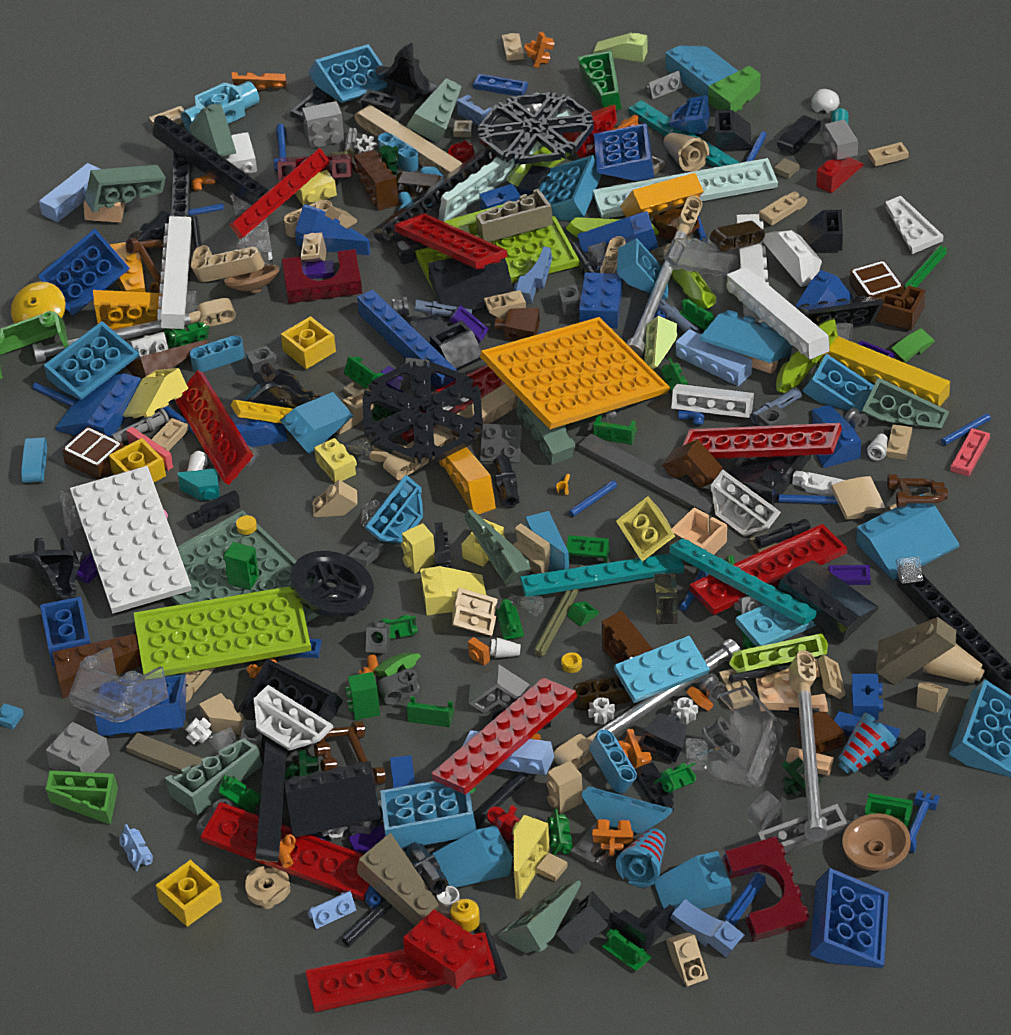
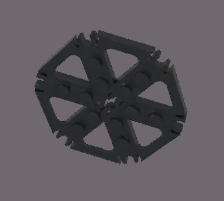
(541, 127)
(409, 417)

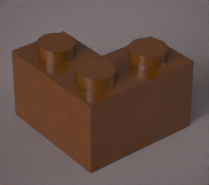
(902, 310)
(695, 462)

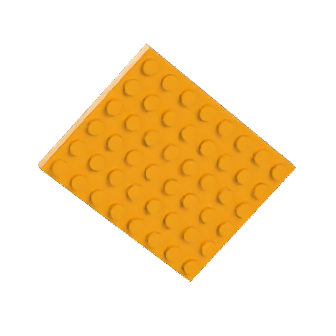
(574, 372)

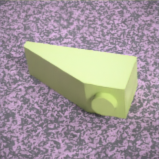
(628, 47)
(659, 339)

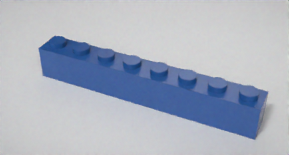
(401, 334)

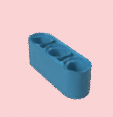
(407, 154)
(217, 354)
(34, 460)
(612, 761)

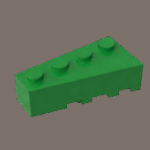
(601, 77)

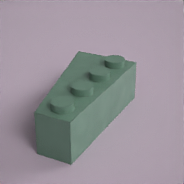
(199, 785)

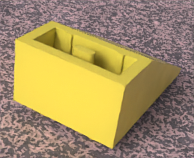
(156, 392)

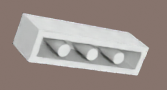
(712, 400)

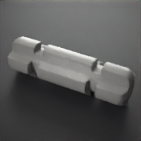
(351, 138)

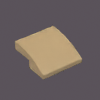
(858, 497)
(533, 548)
(474, 612)

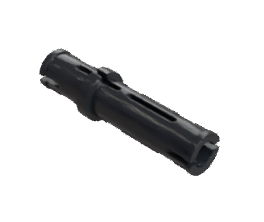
(788, 531)

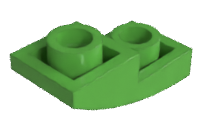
(912, 344)
(400, 661)

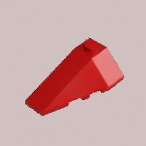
(603, 120)

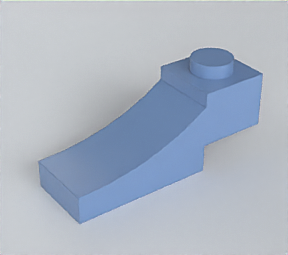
(535, 277)
(707, 929)

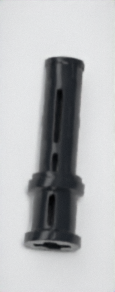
(586, 265)

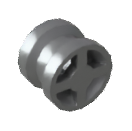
(400, 306)
(856, 420)
(712, 687)

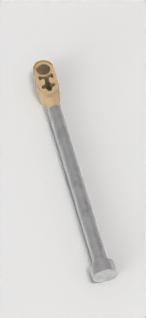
(690, 212)
(210, 312)
(802, 675)
(577, 748)

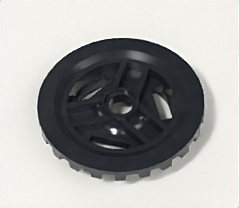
(352, 581)

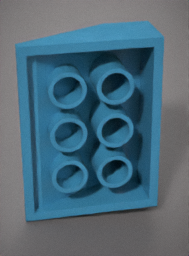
(697, 67)
(348, 73)
(571, 188)
(747, 337)
(89, 361)
(905, 534)
(985, 731)
(426, 813)

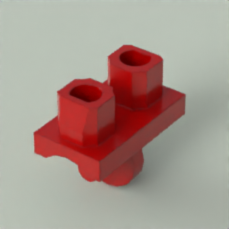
(503, 821)

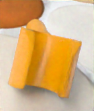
(563, 485)

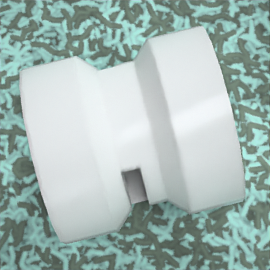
(446, 900)

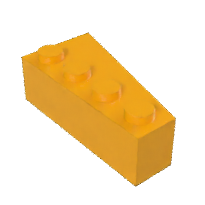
(470, 480)

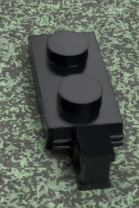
(214, 509)
(646, 776)

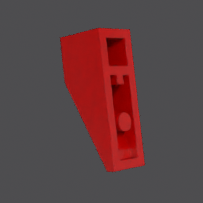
(836, 172)

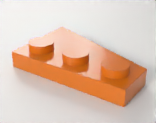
(261, 82)

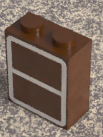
(874, 280)
(91, 452)

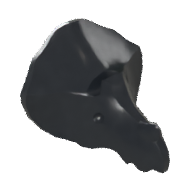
(406, 74)
(277, 389)
(54, 566)

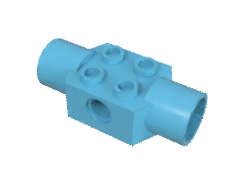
(231, 97)

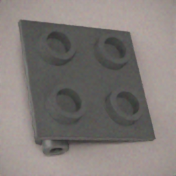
(501, 440)

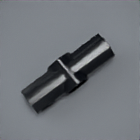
(154, 229)
(505, 481)
(427, 868)

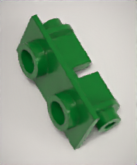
(696, 315)
(196, 333)
(672, 375)
(509, 620)
(404, 624)
(678, 778)
(238, 794)
(558, 828)
(626, 950)

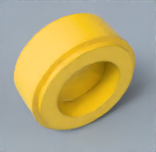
(246, 525)
(571, 662)

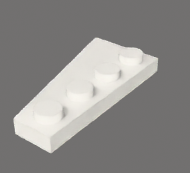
(912, 226)

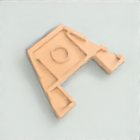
(777, 694)

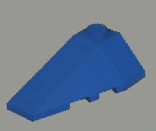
(629, 228)
(335, 235)
(824, 288)
(848, 445)

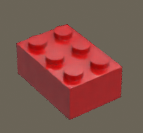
(445, 949)

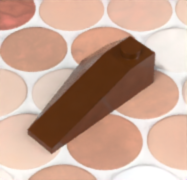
(160, 360)

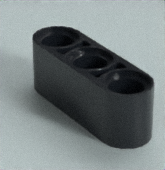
(799, 134)

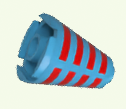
(865, 744)
(643, 859)

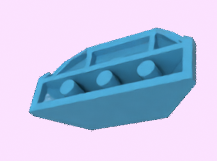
(397, 512)
(618, 807)

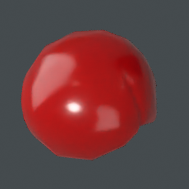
(462, 151)

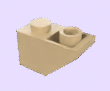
(313, 248)
(500, 304)
(335, 501)
(221, 714)
(687, 958)

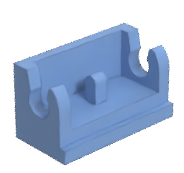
(471, 111)

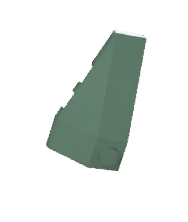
(900, 406)
(502, 554)

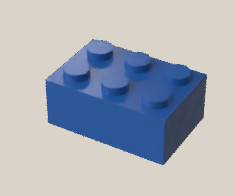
(601, 298)
(64, 625)

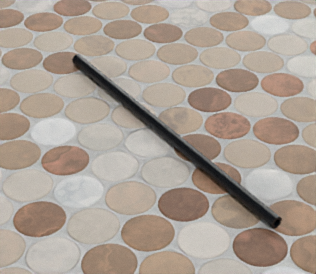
(479, 817)

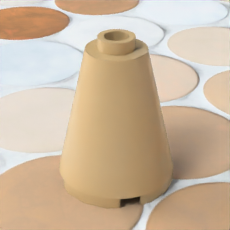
(687, 151)
(956, 665)

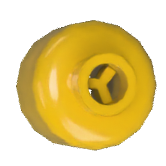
(465, 914)

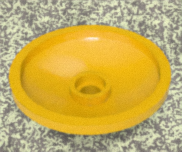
(47, 298)

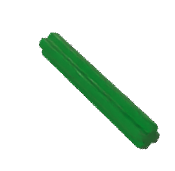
(926, 267)

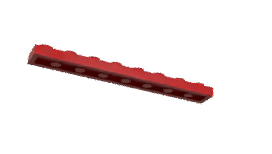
(279, 193)

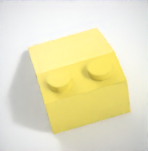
(645, 528)
(440, 587)
(530, 848)

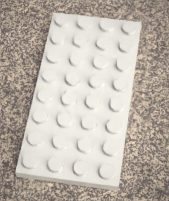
(130, 539)

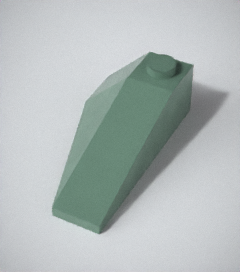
(213, 130)
(543, 921)

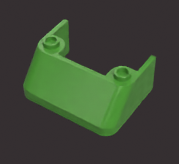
(32, 331)

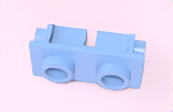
(132, 843)
(332, 909)

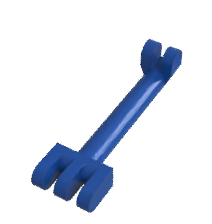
(280, 134)
(924, 804)

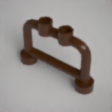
(135, 246)
(904, 496)
(353, 732)

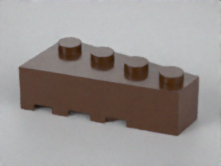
(376, 179)
(622, 639)
(68, 660)

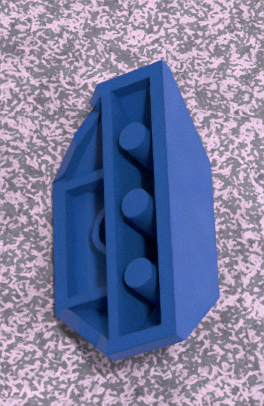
(692, 116)
(259, 432)

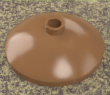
(253, 281)
(876, 842)

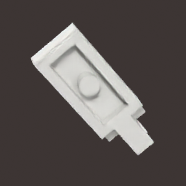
(815, 483)

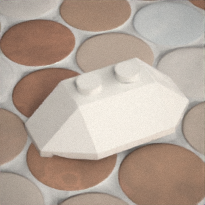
(794, 255)
(741, 506)
(287, 720)

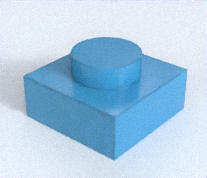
(10, 716)

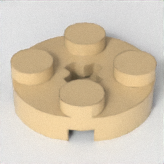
(267, 896)

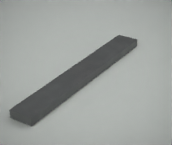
(646, 474)

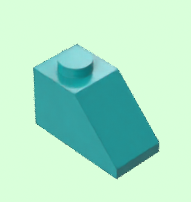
(200, 484)

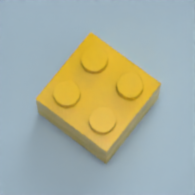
(308, 342)
(137, 456)
(188, 893)

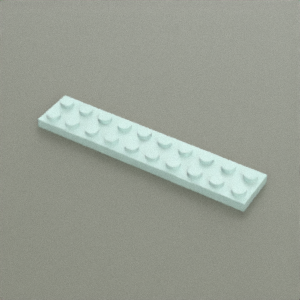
(484, 180)
(716, 183)

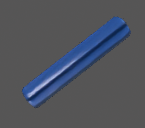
(745, 898)

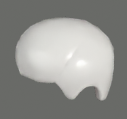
(825, 100)

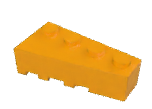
(662, 196)
(134, 278)
(125, 308)

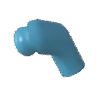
(431, 170)
(404, 198)

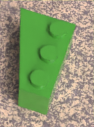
(734, 90)
(84, 793)

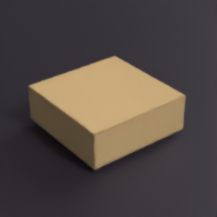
(551, 867)

